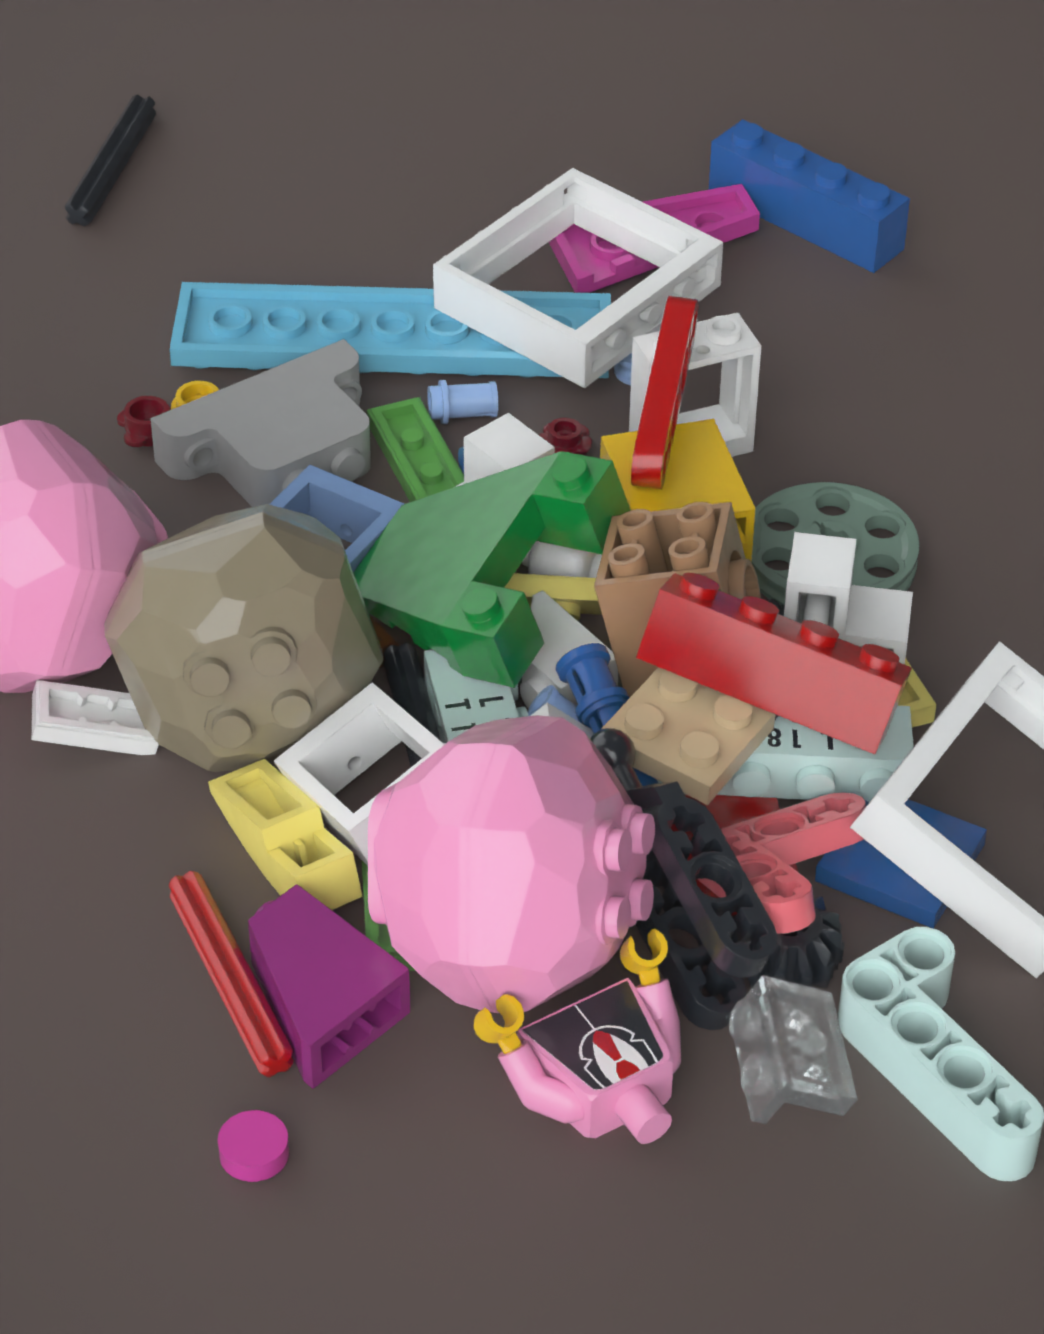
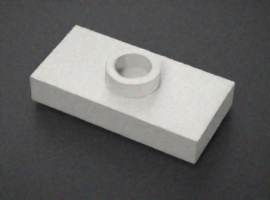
(88, 719)

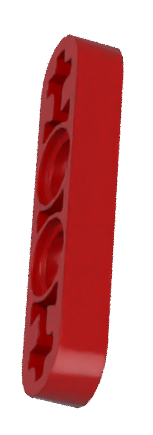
(664, 393)

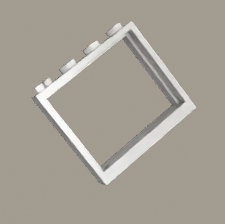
(686, 257)
(924, 853)

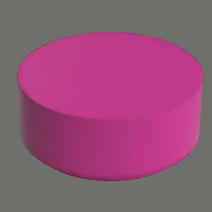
(253, 1145)

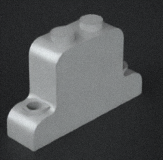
(272, 427)

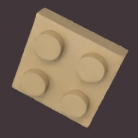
(690, 733)

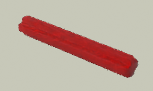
(231, 974)

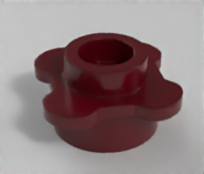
(137, 419)

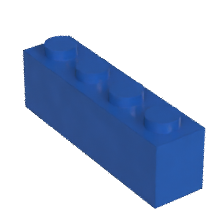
(812, 195)

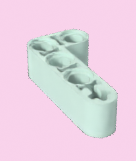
(897, 1023)

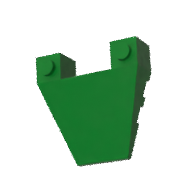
(452, 553)

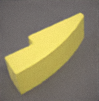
(286, 834)

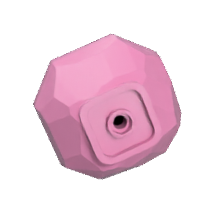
(63, 554)
(509, 862)

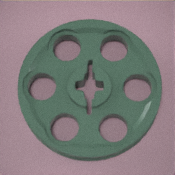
(863, 512)

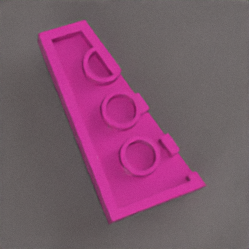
(597, 263)

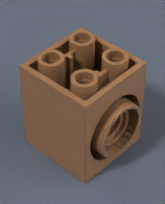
(645, 552)

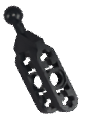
(685, 903)

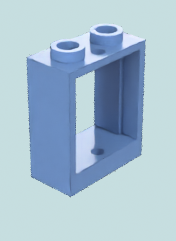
(342, 506)

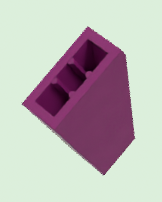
(324, 982)

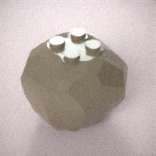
(242, 635)

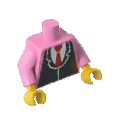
(599, 1058)

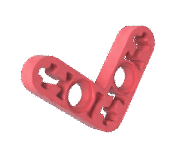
(785, 837)

